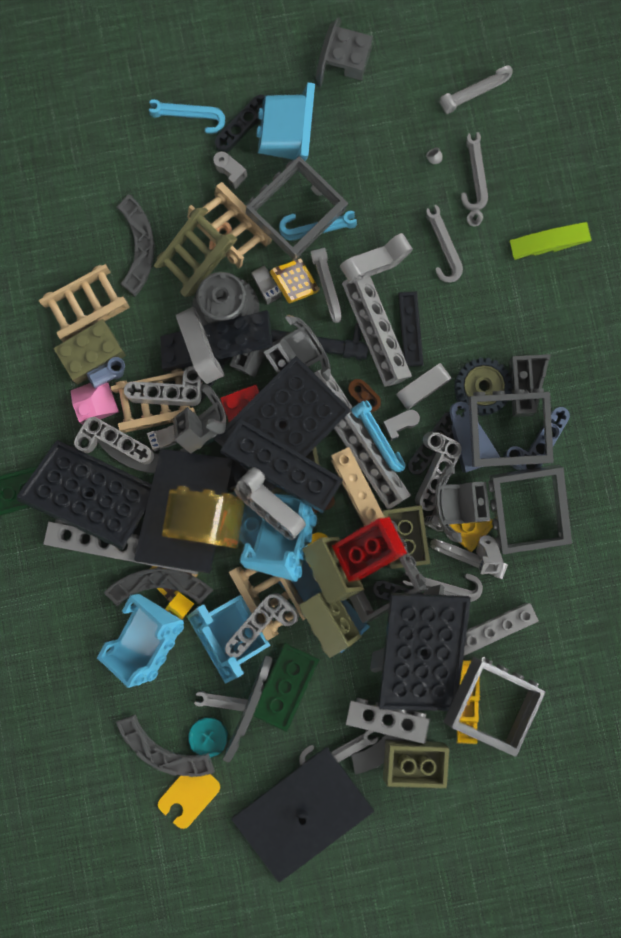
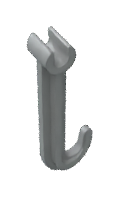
(450, 102)
(478, 174)
(447, 247)
(320, 258)
(462, 555)
(454, 590)
(221, 701)
(347, 749)

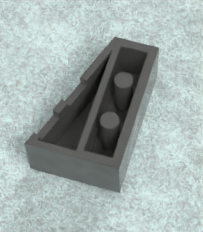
(527, 374)

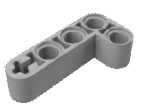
(377, 260)
(198, 346)
(164, 389)
(117, 443)
(433, 471)
(267, 505)
(257, 627)

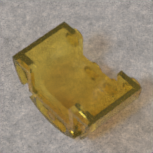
(204, 517)

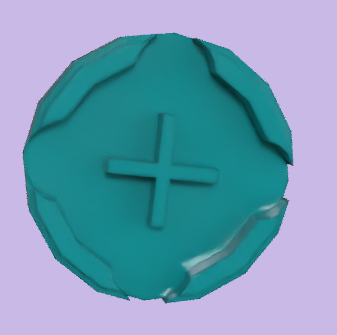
(208, 736)

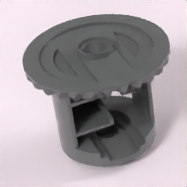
(224, 298)

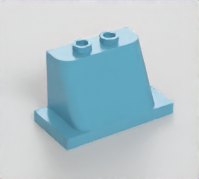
(286, 124)
(218, 628)

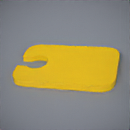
(192, 795)

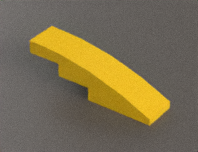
(471, 712)

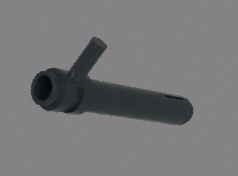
(347, 348)

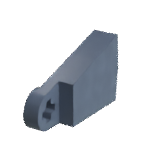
(461, 434)

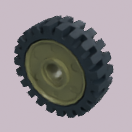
(485, 372)

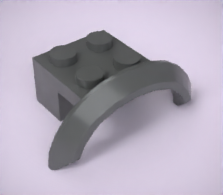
(345, 50)
(298, 343)
(194, 430)
(460, 503)

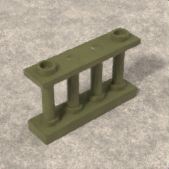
(212, 256)

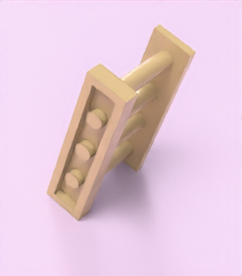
(238, 210)
(115, 307)
(148, 420)
(356, 486)
(251, 593)

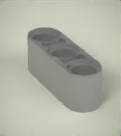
(423, 386)

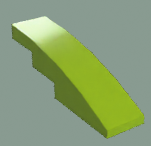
(550, 240)

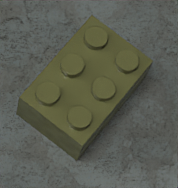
(88, 351)
(412, 530)
(329, 572)
(330, 624)
(415, 764)

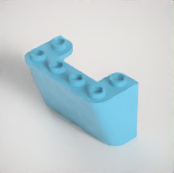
(274, 552)
(142, 643)

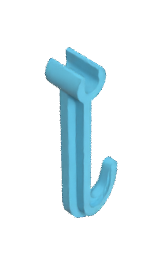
(189, 111)
(300, 232)
(393, 460)

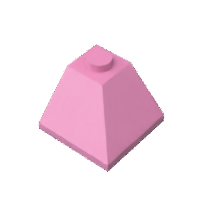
(93, 402)

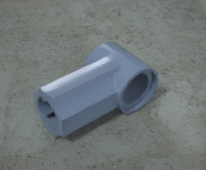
(105, 374)

